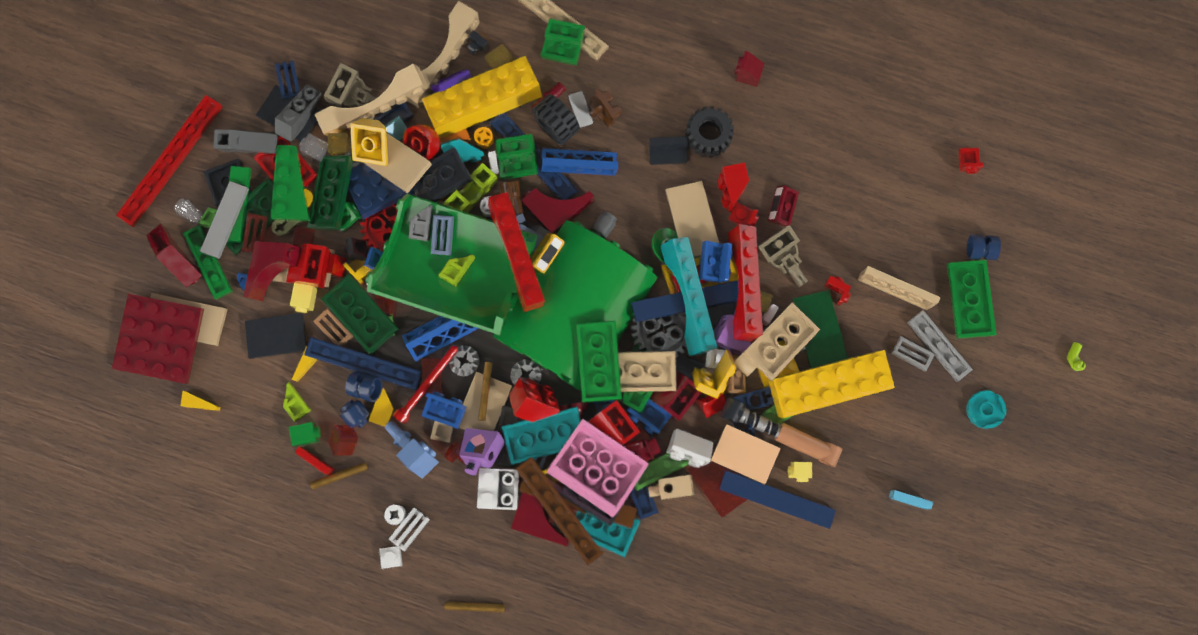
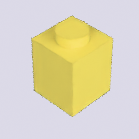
(303, 297)

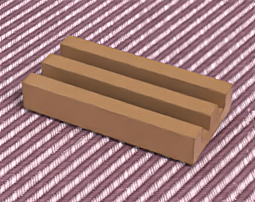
(344, 340)

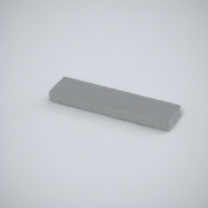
(224, 220)
(939, 345)

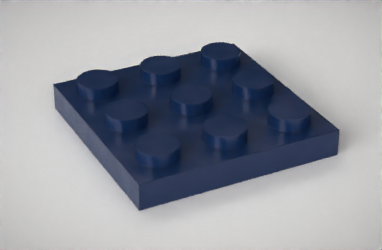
(372, 191)

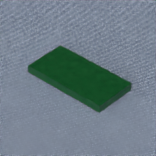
(330, 192)
(258, 203)
(359, 314)
(828, 343)

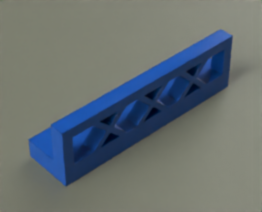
(579, 165)
(431, 329)

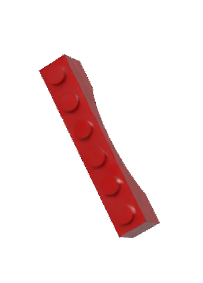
(521, 265)
(748, 315)

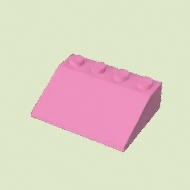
(597, 468)

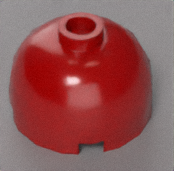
(422, 140)

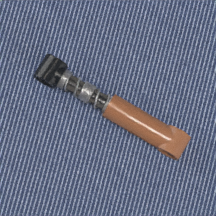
(783, 433)

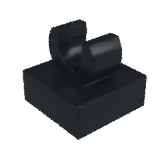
(477, 43)
(356, 249)

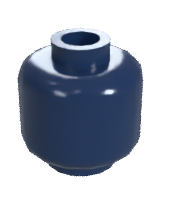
(354, 414)

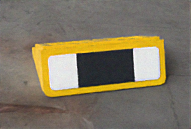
(546, 252)

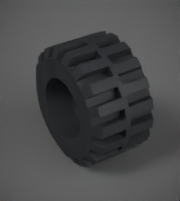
(714, 118)
(555, 119)

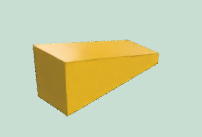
(303, 366)
(192, 401)

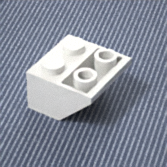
(690, 448)
(498, 489)

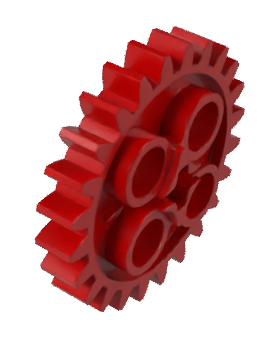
(378, 236)

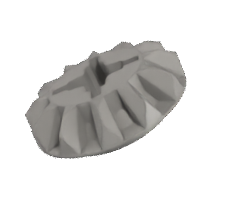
(527, 365)
(466, 369)

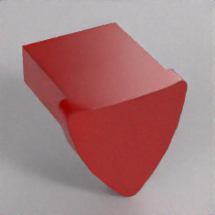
(710, 405)

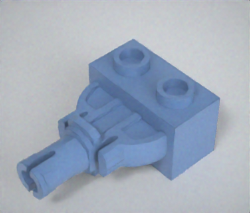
(414, 455)

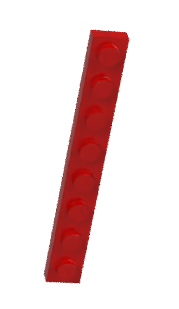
(169, 161)

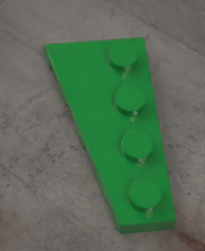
(288, 187)

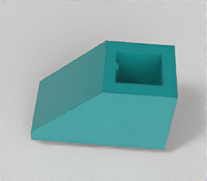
(466, 150)

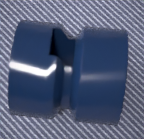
(986, 247)
(364, 386)

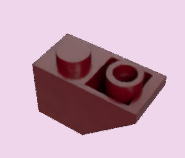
(749, 69)

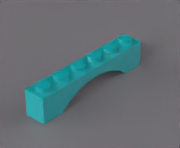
(699, 331)

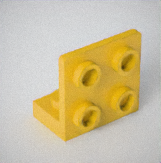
(715, 383)

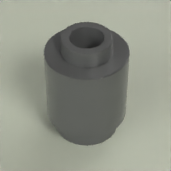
(604, 224)

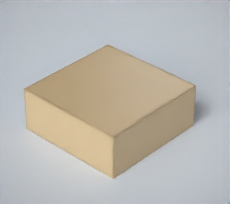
(441, 432)

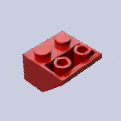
(733, 183)
(311, 266)
(533, 400)
(615, 423)

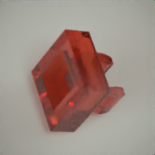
(453, 452)

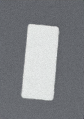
(580, 109)

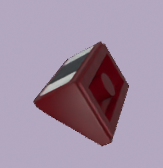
(783, 205)

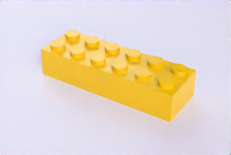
(482, 97)
(831, 383)

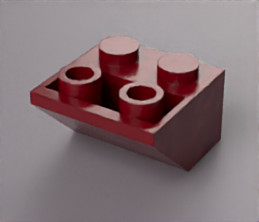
(679, 401)

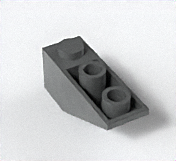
(296, 113)
(245, 141)

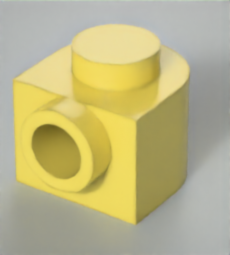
(800, 471)

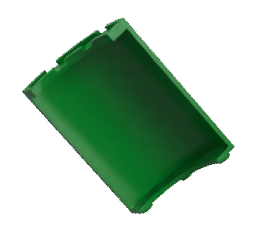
(411, 273)
(582, 285)

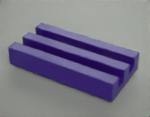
(450, 81)

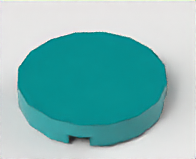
(986, 409)

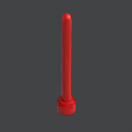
(404, 413)

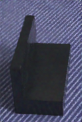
(668, 150)

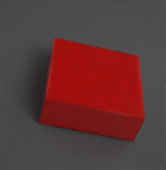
(335, 265)

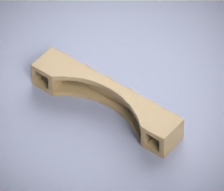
(461, 22)
(405, 84)

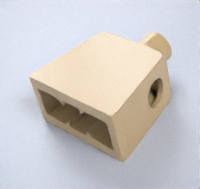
(681, 487)

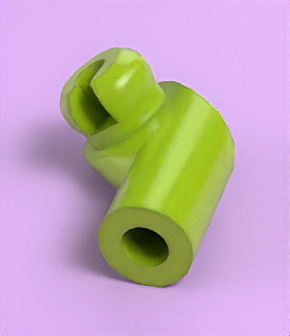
(1073, 358)

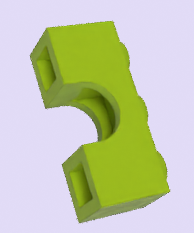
(474, 191)

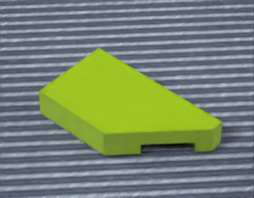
(455, 269)
(294, 403)

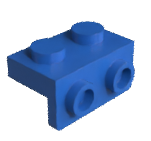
(715, 261)
(443, 410)
(652, 417)

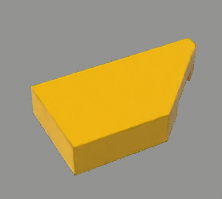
(382, 410)

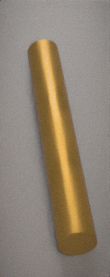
(485, 391)
(339, 475)
(475, 607)

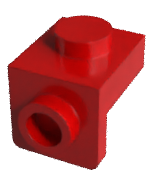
(969, 160)
(837, 285)

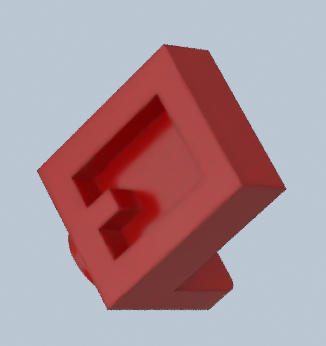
(743, 215)

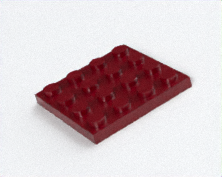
(158, 338)

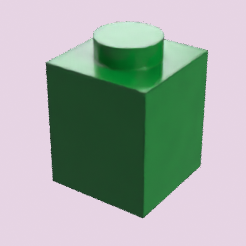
(304, 434)

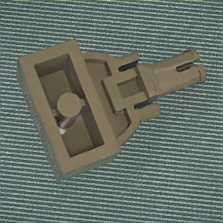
(348, 89)
(782, 253)

